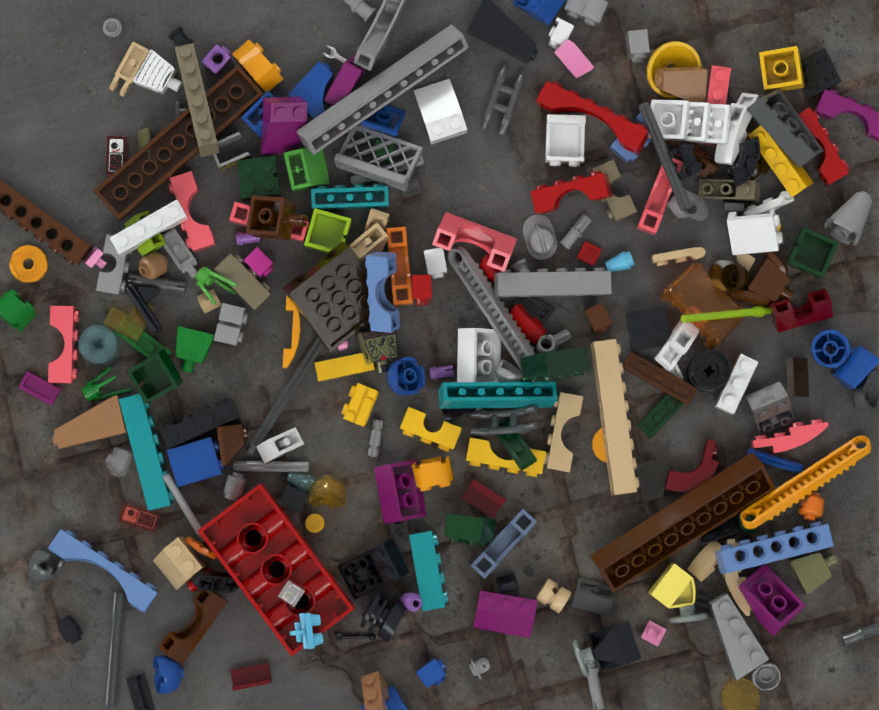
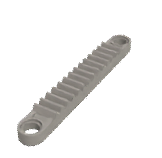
(490, 306)

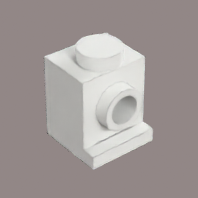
(560, 33)

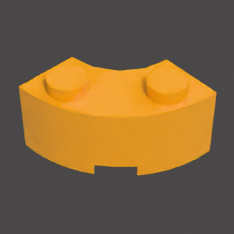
(257, 65)

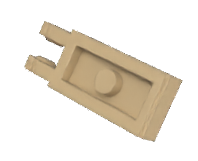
(129, 67)
(679, 256)

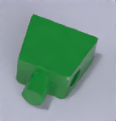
(192, 347)

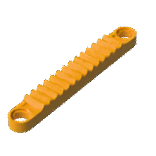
(806, 482)

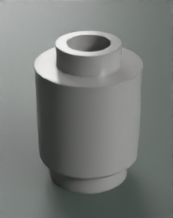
(234, 486)

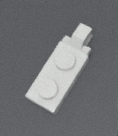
(768, 204)

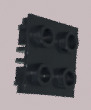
(818, 73)

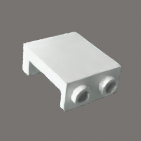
(565, 139)
(754, 233)

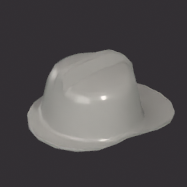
(697, 211)
(539, 237)

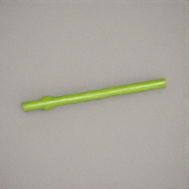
(755, 311)

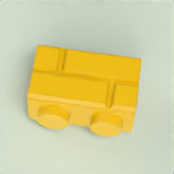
(360, 405)

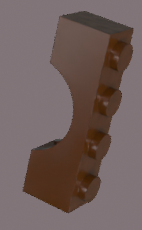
(181, 643)

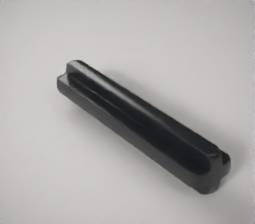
(143, 308)

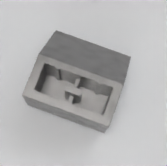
(770, 408)

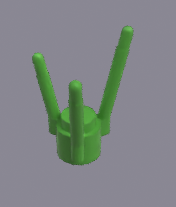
(208, 277)

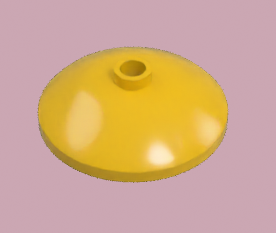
(674, 54)

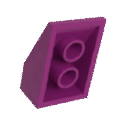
(280, 122)
(770, 599)

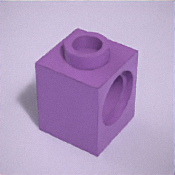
(215, 68)

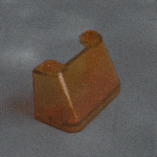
(697, 293)

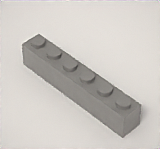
(552, 283)

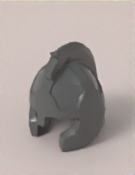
(43, 567)

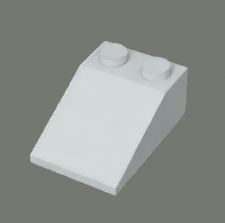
(440, 111)

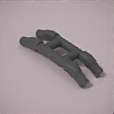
(493, 105)
(513, 428)

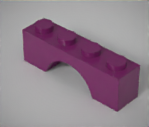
(832, 104)

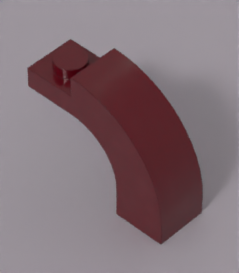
(689, 481)

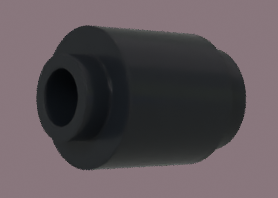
(69, 629)

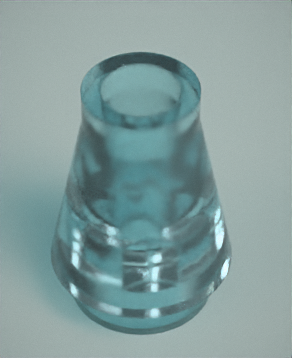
(301, 481)

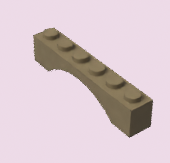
(197, 100)

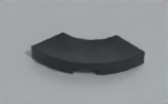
(747, 161)

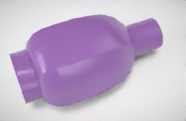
(411, 601)

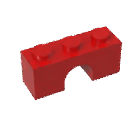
(421, 289)

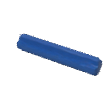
(777, 461)

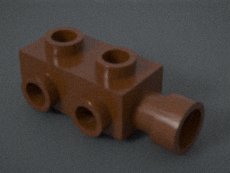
(708, 167)

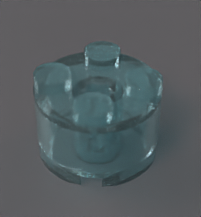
(88, 346)

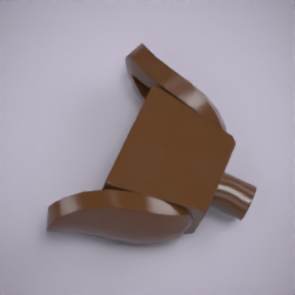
(766, 283)

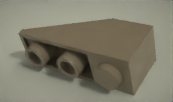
(727, 191)

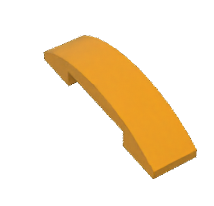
(289, 354)

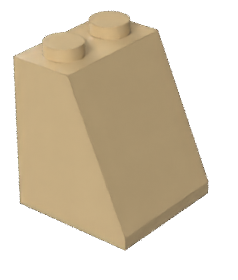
(179, 562)

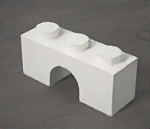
(736, 386)

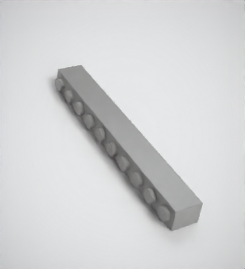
(382, 89)

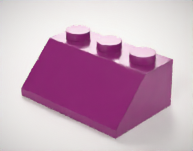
(398, 492)
(505, 613)

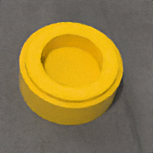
(314, 523)

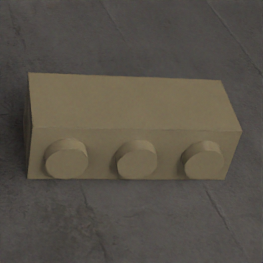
(247, 285)

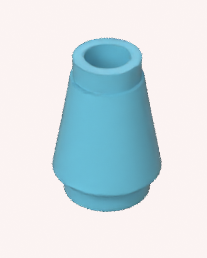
(620, 262)

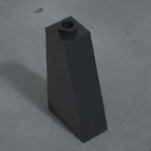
(499, 31)

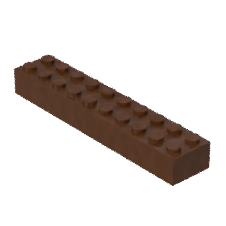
(175, 146)
(683, 522)

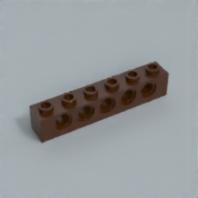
(80, 247)

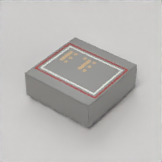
(291, 593)

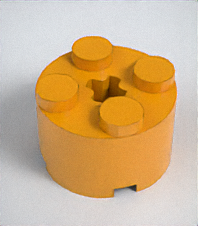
(433, 472)

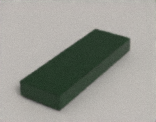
(659, 415)
(516, 447)

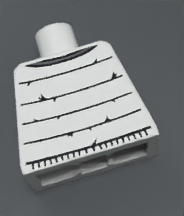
(157, 74)

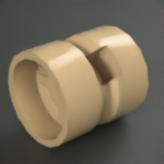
(553, 595)

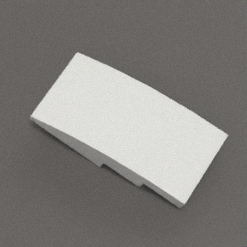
(692, 121)

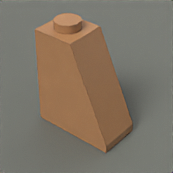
(683, 82)

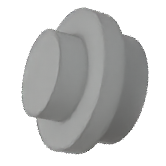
(112, 27)

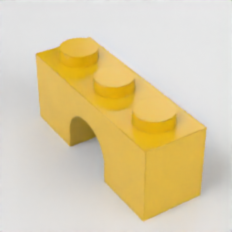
(414, 424)

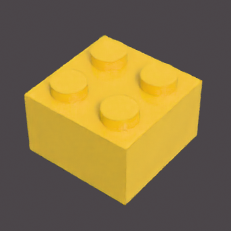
(781, 69)

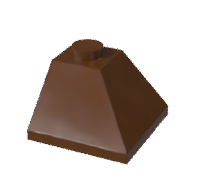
(231, 442)

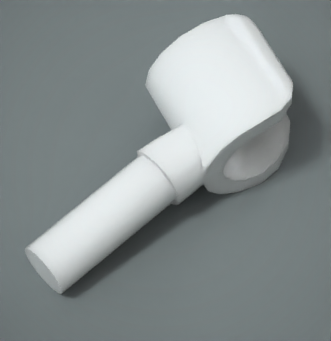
(334, 54)

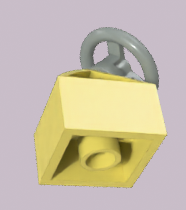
(675, 590)

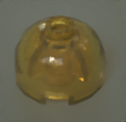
(327, 492)

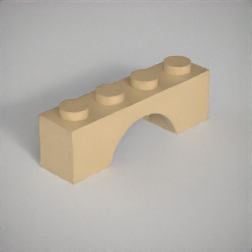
(559, 456)

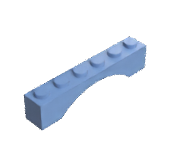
(70, 549)

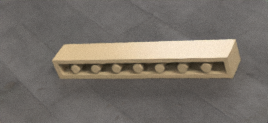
(613, 417)

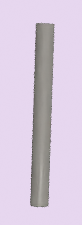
(183, 504)

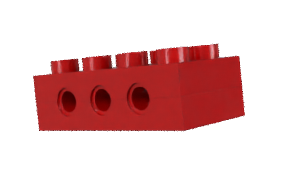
(282, 543)

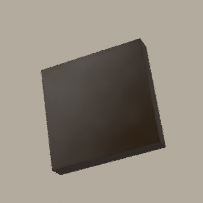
(797, 377)

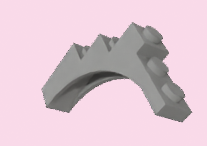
(378, 33)

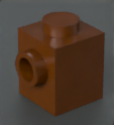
(598, 318)

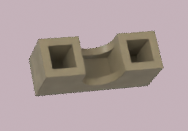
(618, 207)

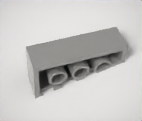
(737, 639)

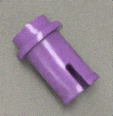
(243, 238)
(440, 372)

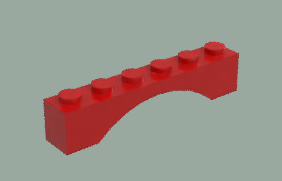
(558, 100)

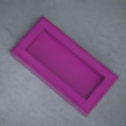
(39, 388)

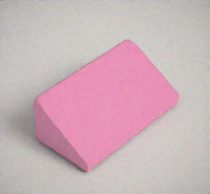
(573, 59)

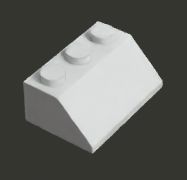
(478, 355)

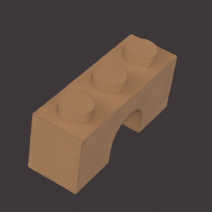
(374, 691)

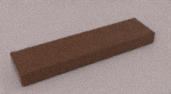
(659, 378)

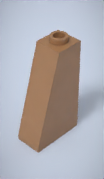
(93, 425)

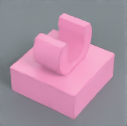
(94, 258)
(653, 633)

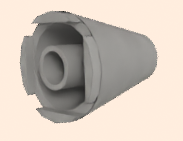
(850, 219)

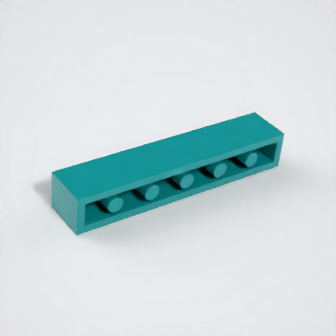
(497, 394)
(146, 452)

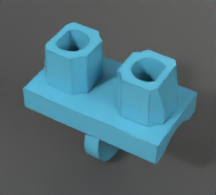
(304, 632)

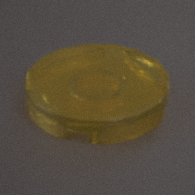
(740, 695)

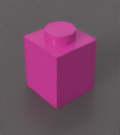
(259, 263)

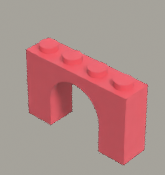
(457, 229)

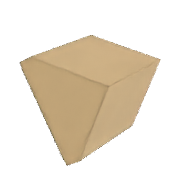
(206, 304)

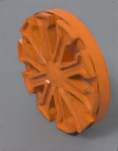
(199, 547)

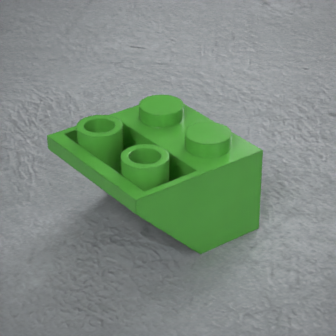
(306, 169)

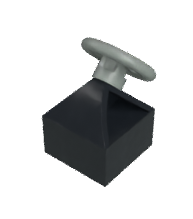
(608, 647)

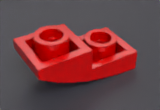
(529, 326)

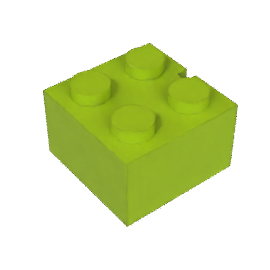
(327, 231)

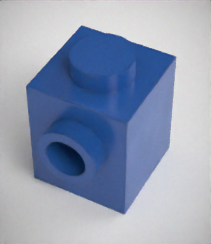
(432, 672)

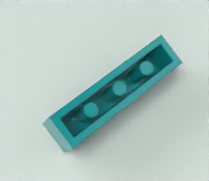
(427, 570)

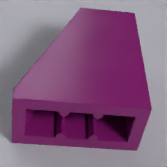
(345, 82)

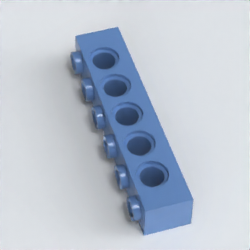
(820, 540)

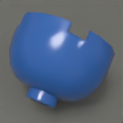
(830, 348)
(406, 376)
(167, 674)

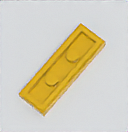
(342, 367)

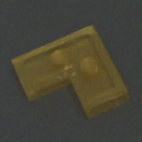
(127, 325)

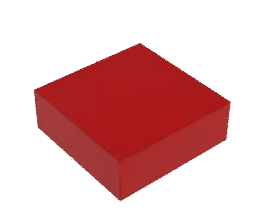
(589, 253)

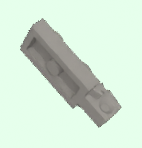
(180, 253)

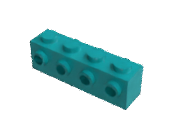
(350, 198)

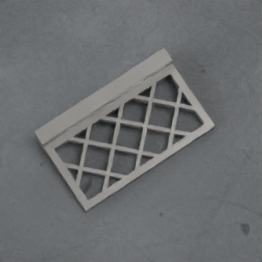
(371, 171)

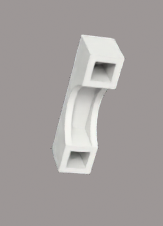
(155, 223)

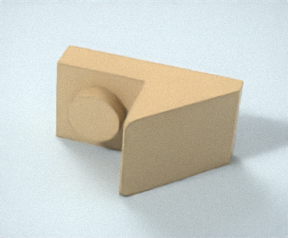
(376, 216)
(370, 241)

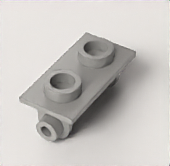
(479, 666)

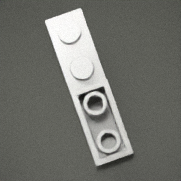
(737, 131)
(677, 344)

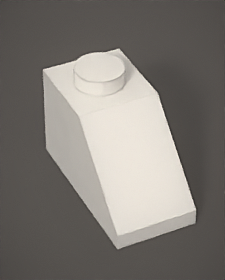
(435, 262)
(280, 445)

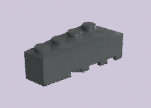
(785, 127)

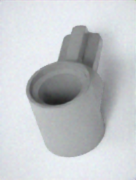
(553, 341)

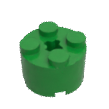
(15, 311)

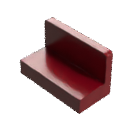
(483, 498)
(250, 676)

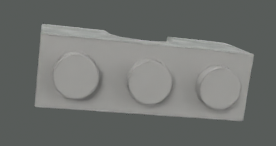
(113, 281)

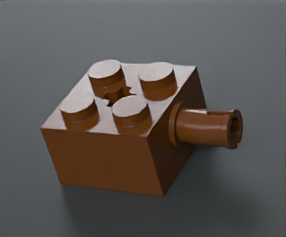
(273, 218)

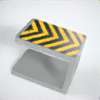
(227, 140)

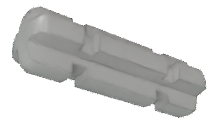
(375, 438)

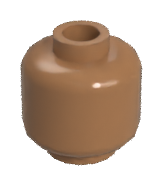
(153, 265)

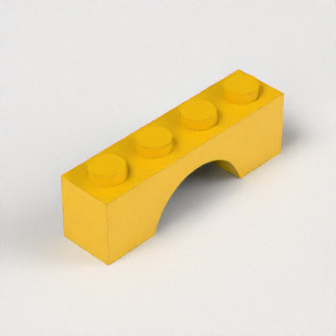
(789, 174)
(481, 452)

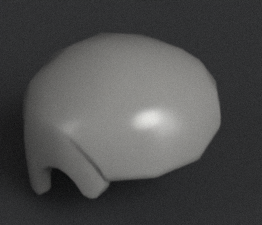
(507, 372)
(766, 676)

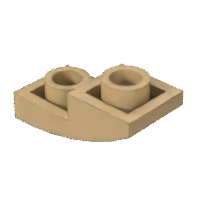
(705, 561)

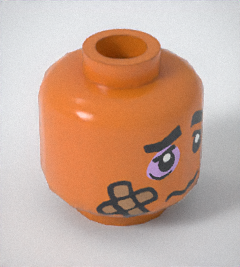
(811, 506)

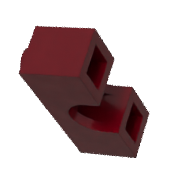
(815, 309)

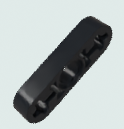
(199, 581)

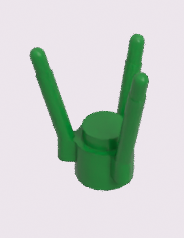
(92, 389)

